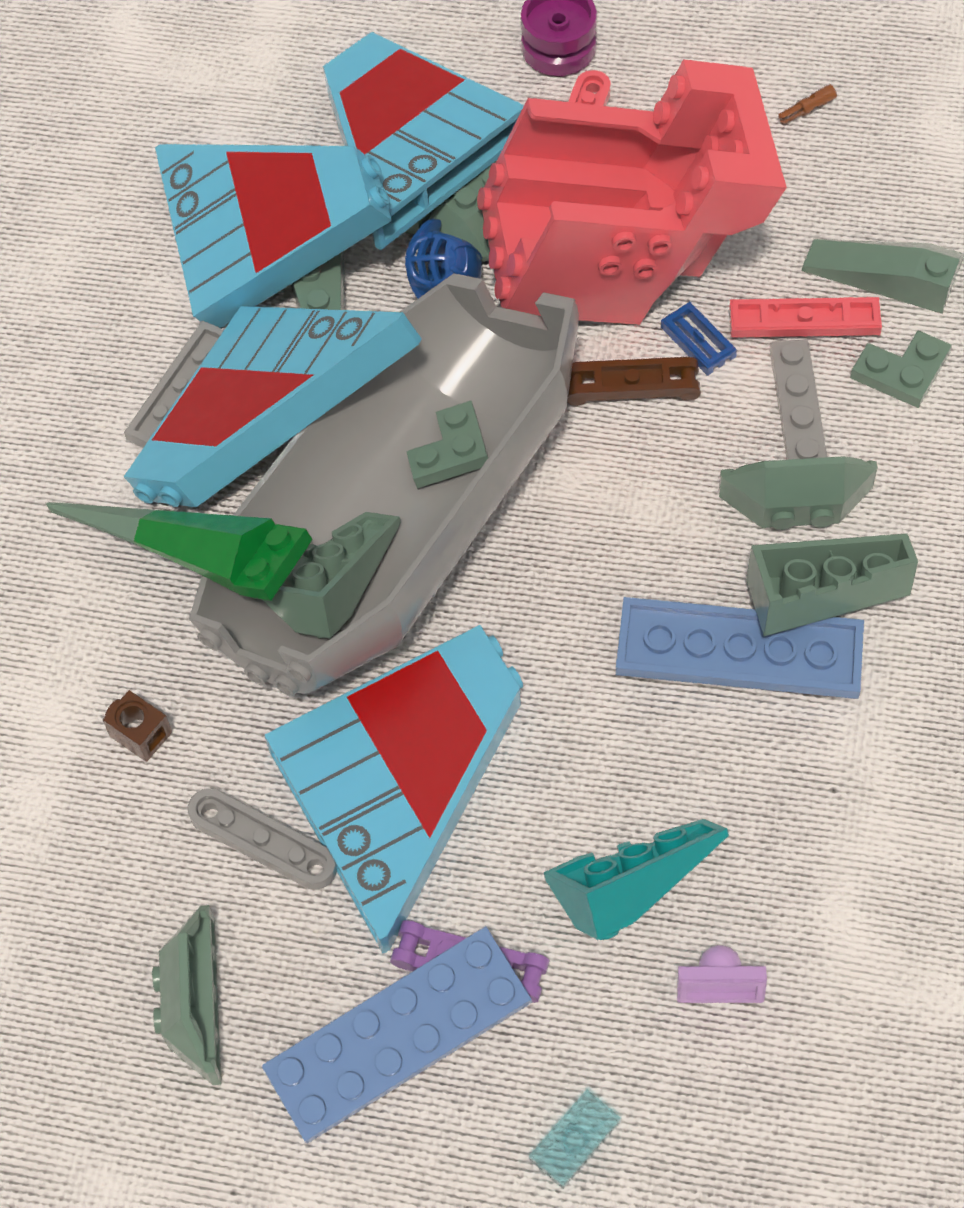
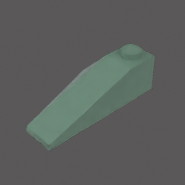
(898, 270)
(334, 575)

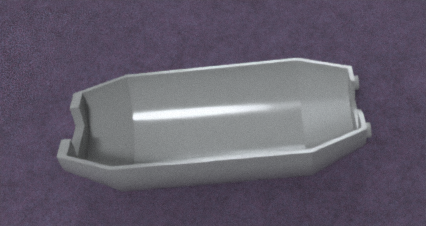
(357, 463)

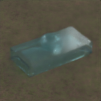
(575, 1139)

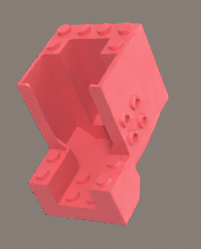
(628, 198)

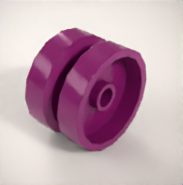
(558, 35)

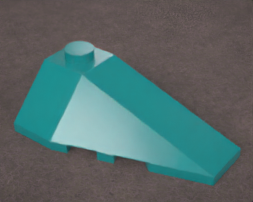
(623, 886)

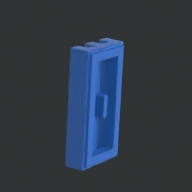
(681, 332)

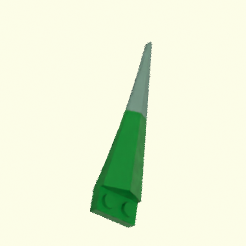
(234, 551)

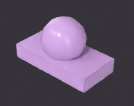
(721, 979)

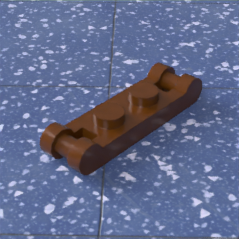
(634, 379)

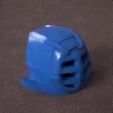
(444, 255)

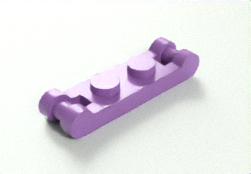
(439, 942)

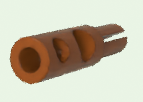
(808, 104)

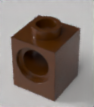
(142, 739)

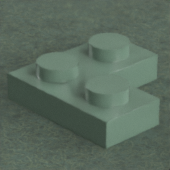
(903, 377)
(458, 451)

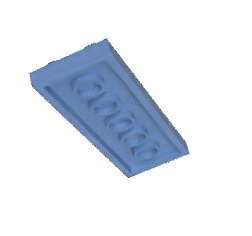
(730, 650)
(396, 1034)

